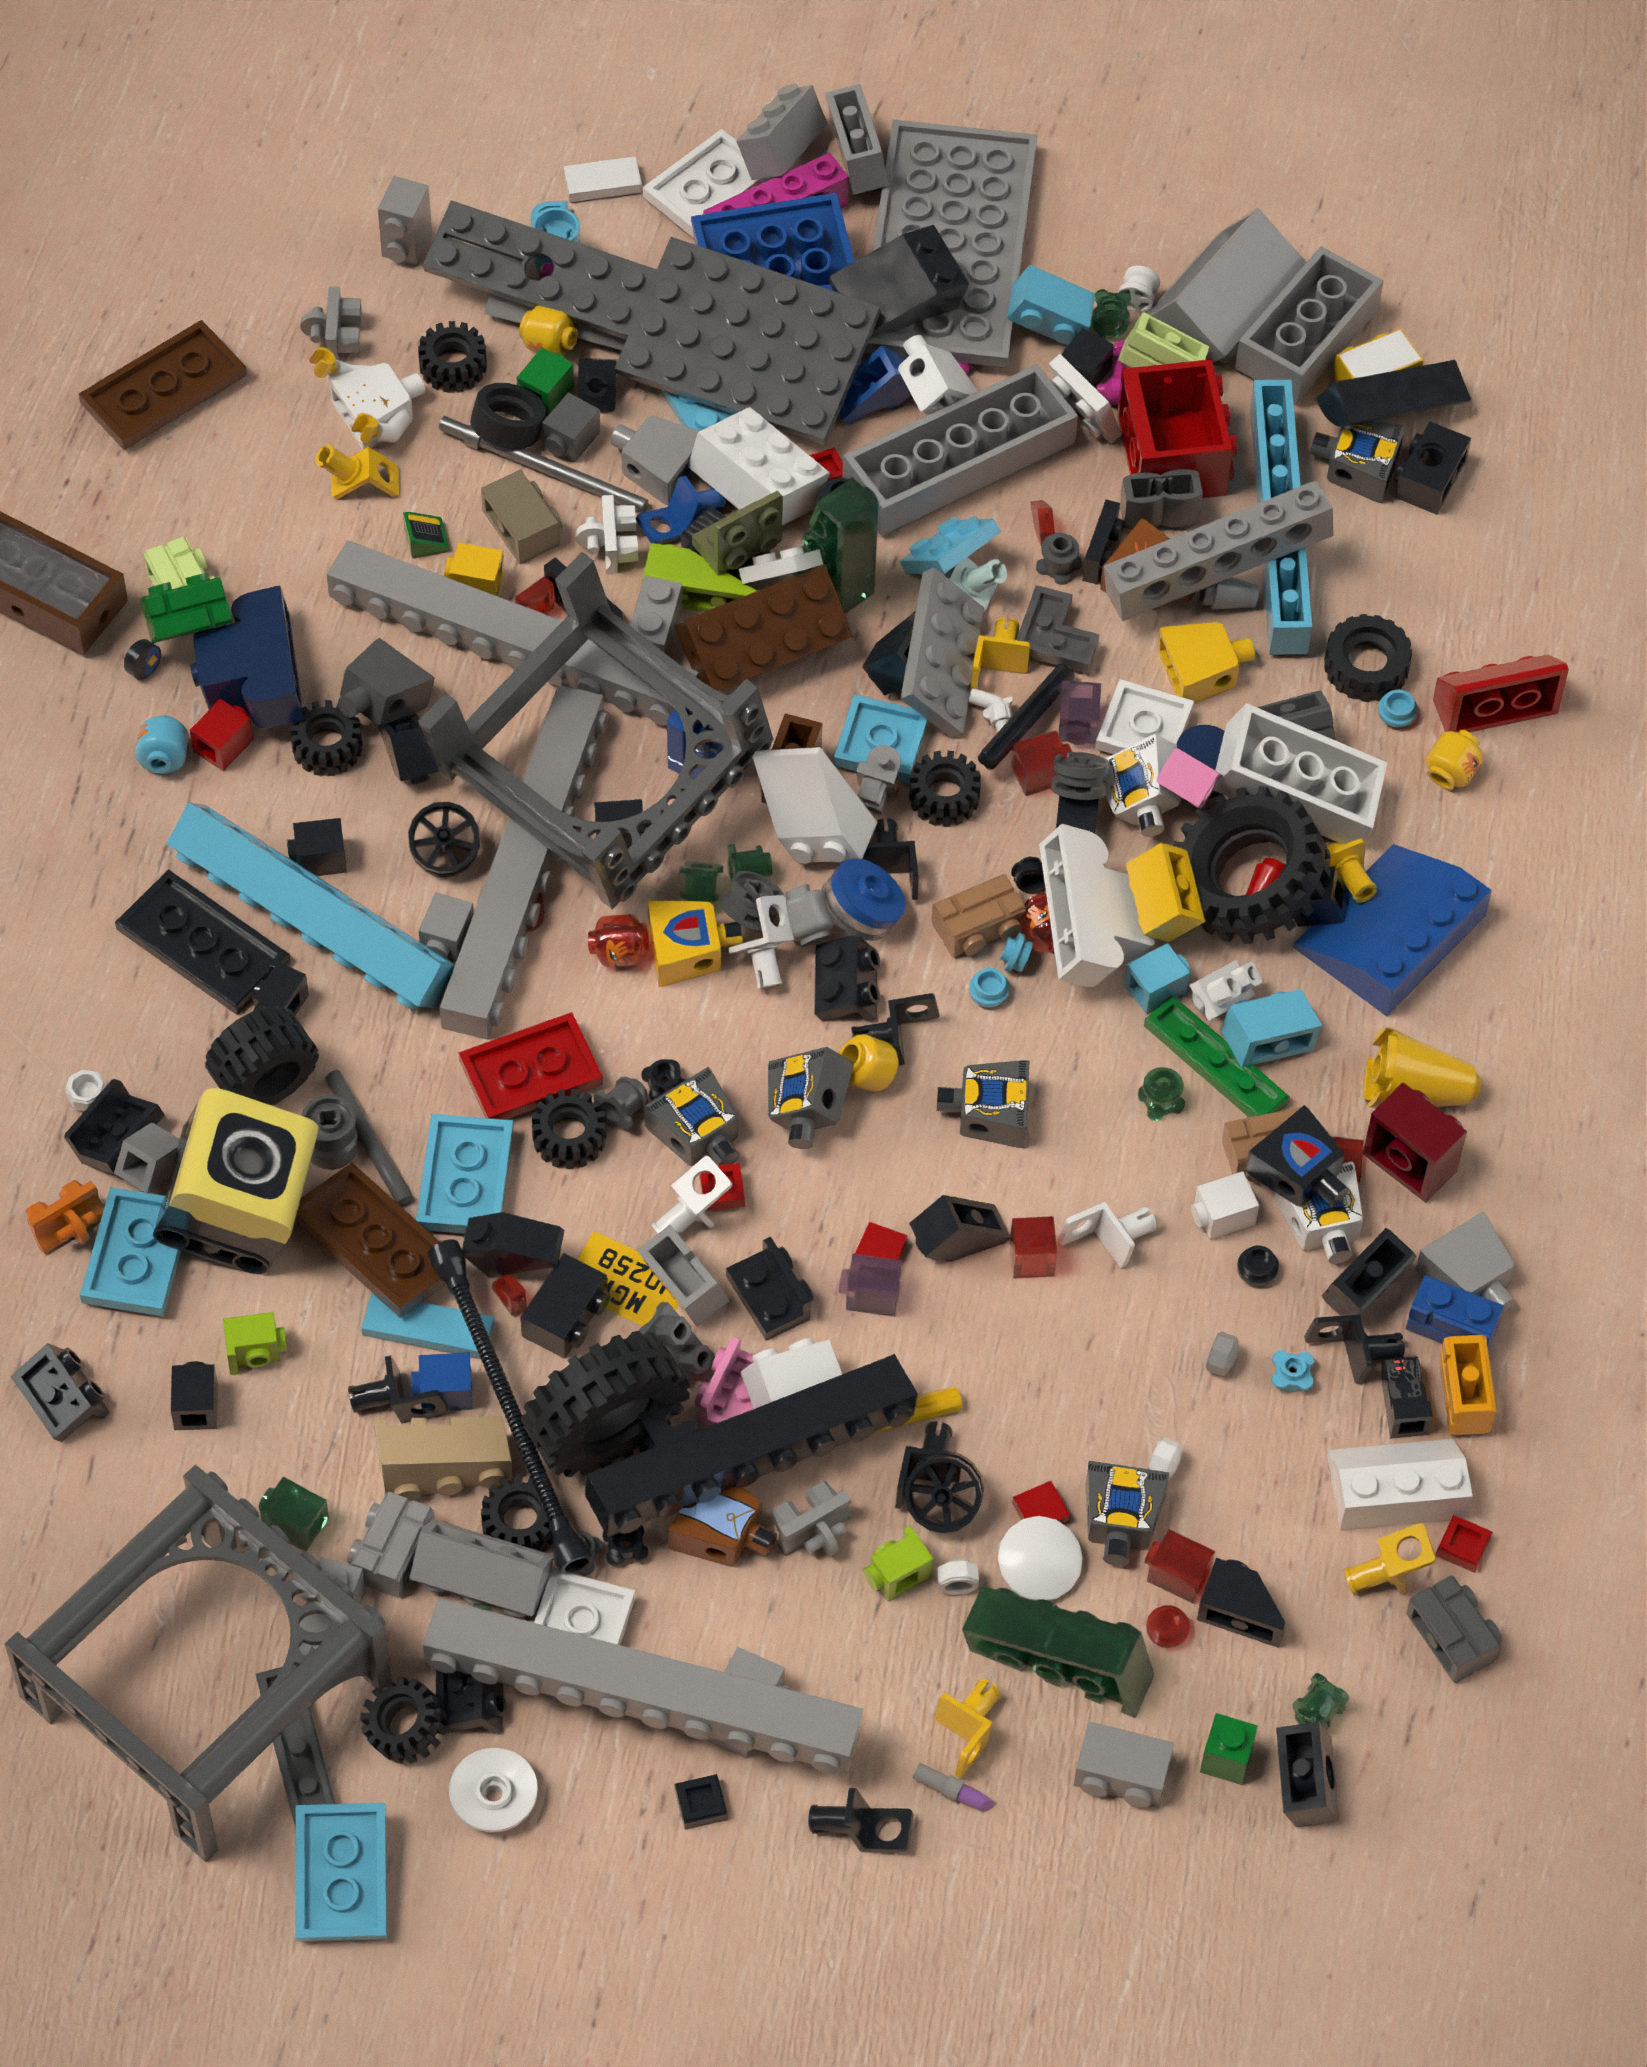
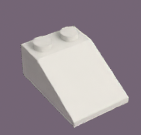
(813, 806)

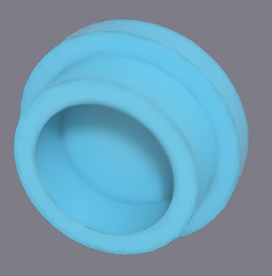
(1397, 708)
(1016, 953)
(989, 987)

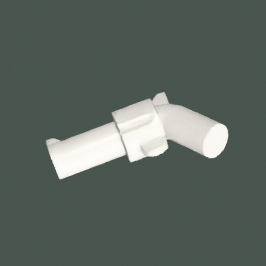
(997, 710)

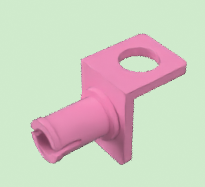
(1188, 778)

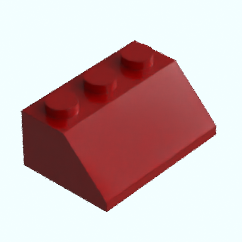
(1500, 693)

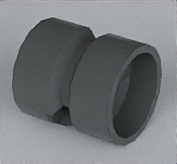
(337, 1132)

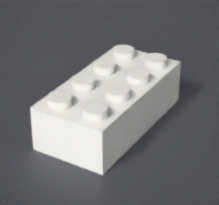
(1329, 778)

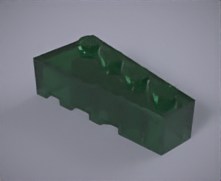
(846, 534)
(1061, 1646)

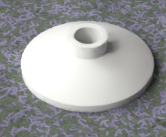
(493, 1771)

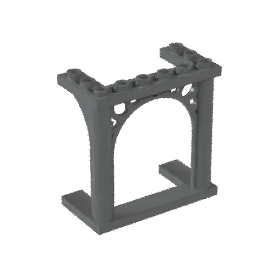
(736, 723)
(347, 1649)

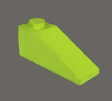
(700, 584)

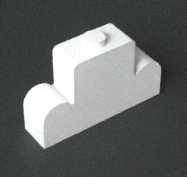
(1088, 908)

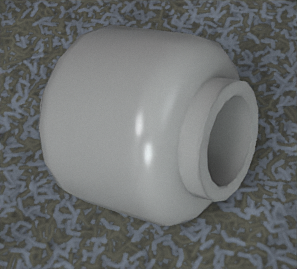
(808, 915)

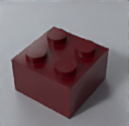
(1414, 1141)

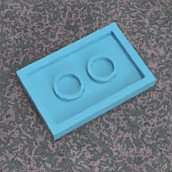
(463, 1171)
(127, 1263)
(341, 1872)

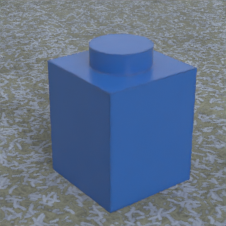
(448, 1375)

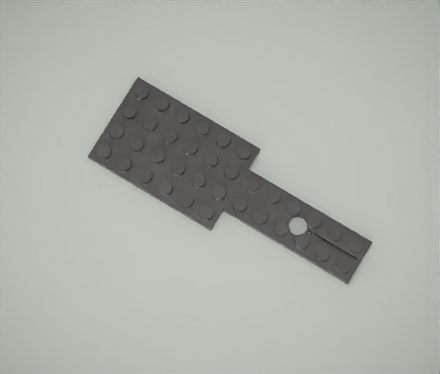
(690, 326)

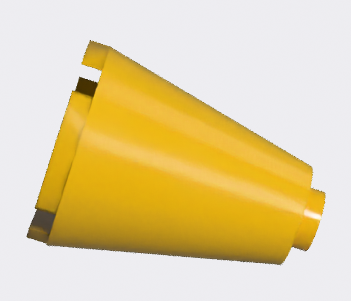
(1421, 1067)

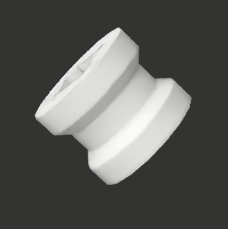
(1141, 285)

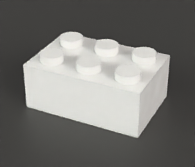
(751, 459)

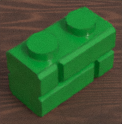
(186, 608)

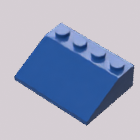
(790, 237)
(1402, 931)

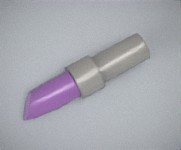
(952, 1788)

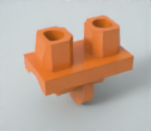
(66, 1217)

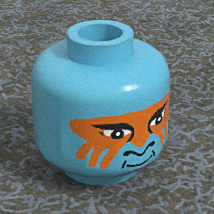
(162, 742)

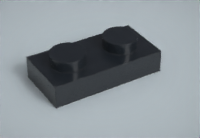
(1108, 529)

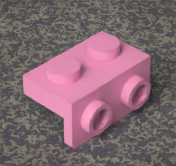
(726, 1392)

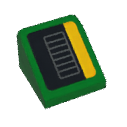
(424, 534)

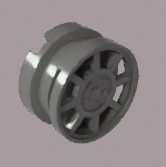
(1080, 776)
(741, 900)

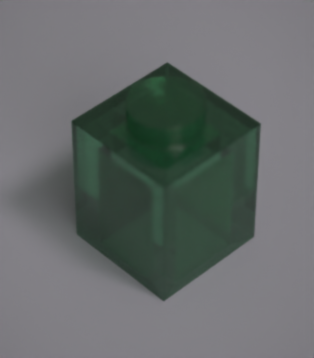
(294, 1511)

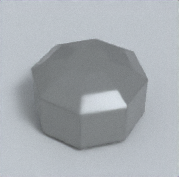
(1222, 1354)

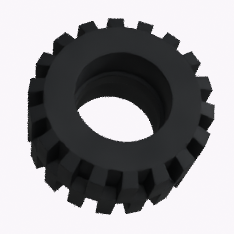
(262, 1055)

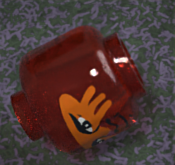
(1037, 924)
(619, 940)

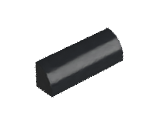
(1394, 394)

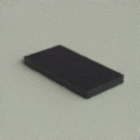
(200, 940)

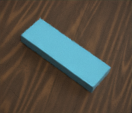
(423, 1326)

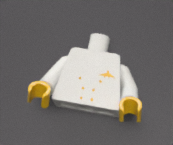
(369, 397)

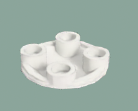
(1040, 1558)

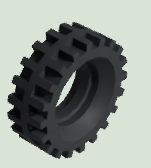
(1237, 825)
(594, 1403)

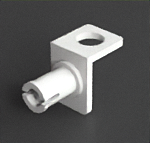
(763, 949)
(691, 1204)
(1114, 1233)

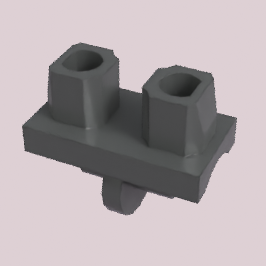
(680, 1340)

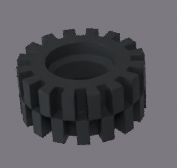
(452, 373)
(328, 756)
(944, 807)
(574, 1148)
(509, 1496)
(388, 1705)

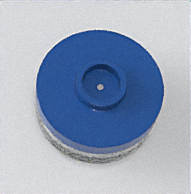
(863, 899)

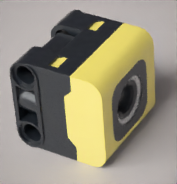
(236, 1181)

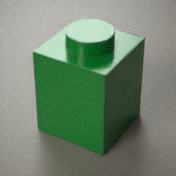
(548, 377)
(1228, 1748)

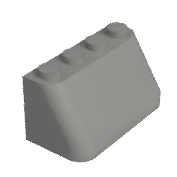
(1230, 284)

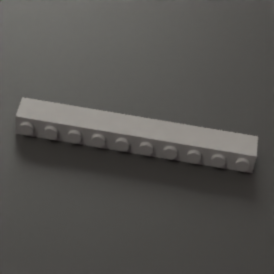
(480, 624)
(521, 868)
(643, 1686)

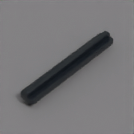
(1025, 717)

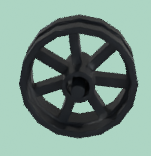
(444, 839)
(944, 1492)

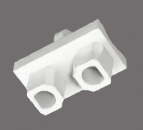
(617, 548)
(1225, 988)

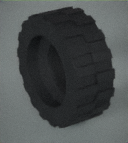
(1367, 631)

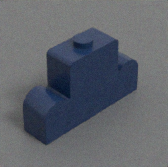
(252, 660)

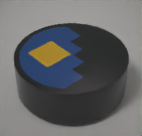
(142, 659)

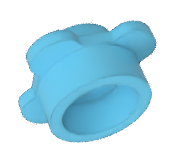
(1290, 1381)

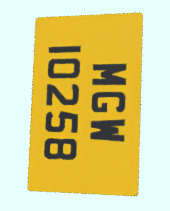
(630, 1282)

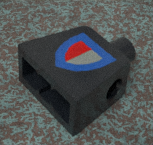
(1299, 1161)

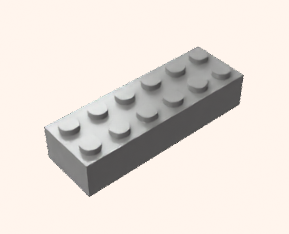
(963, 447)

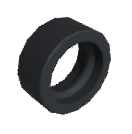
(504, 431)

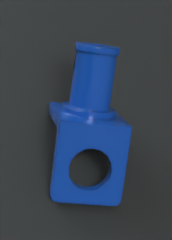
(681, 511)

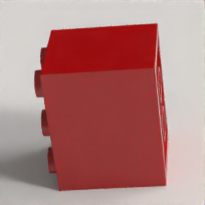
(1177, 421)

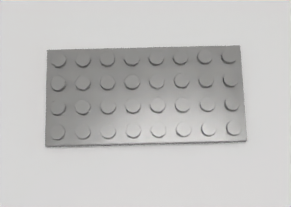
(978, 198)

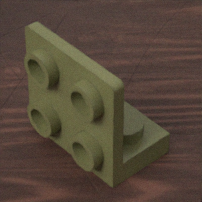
(742, 534)

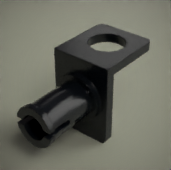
(597, 382)
(892, 854)
(891, 1030)
(1359, 1347)
(391, 1392)
(913, 1455)
(862, 1823)

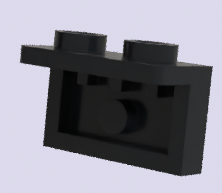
(846, 978)
(107, 1122)

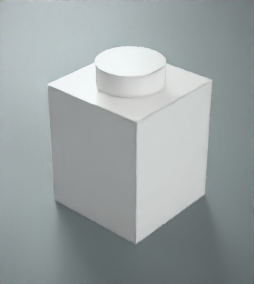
(1225, 1206)

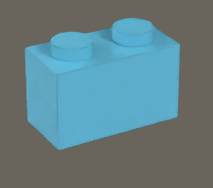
(1050, 305)
(1271, 1027)

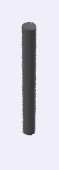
(370, 1141)

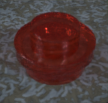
(1167, 1626)

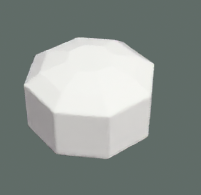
(83, 1088)
(1166, 1456)
(957, 1577)

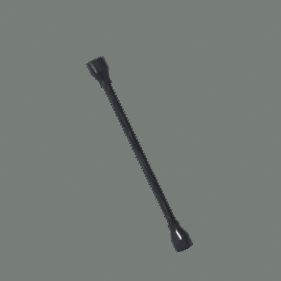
(568, 1545)

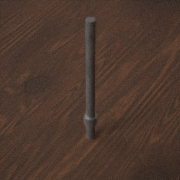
(545, 465)

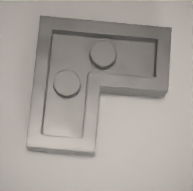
(1050, 637)

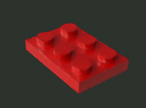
(529, 1064)

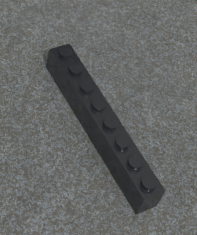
(750, 1446)

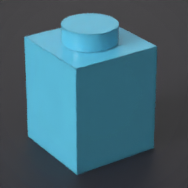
(1157, 977)

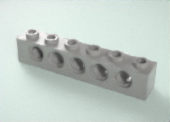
(1219, 550)

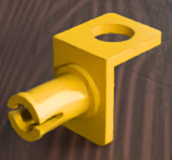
(357, 470)
(1001, 651)
(1350, 865)
(1389, 1564)
(969, 1720)

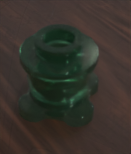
(1111, 314)
(748, 860)
(700, 881)
(1162, 1093)
(1320, 1702)

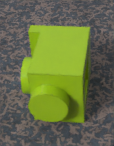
(253, 1340)
(899, 1565)

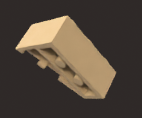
(442, 1457)

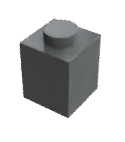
(571, 427)

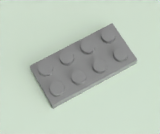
(942, 653)

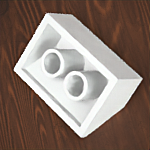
(1399, 1484)

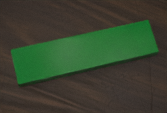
(1214, 1059)

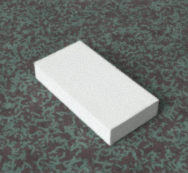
(602, 179)

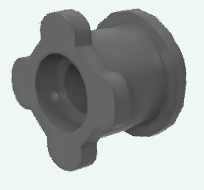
(1060, 557)
(622, 1102)

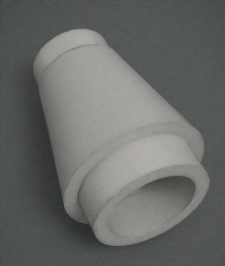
(1229, 594)

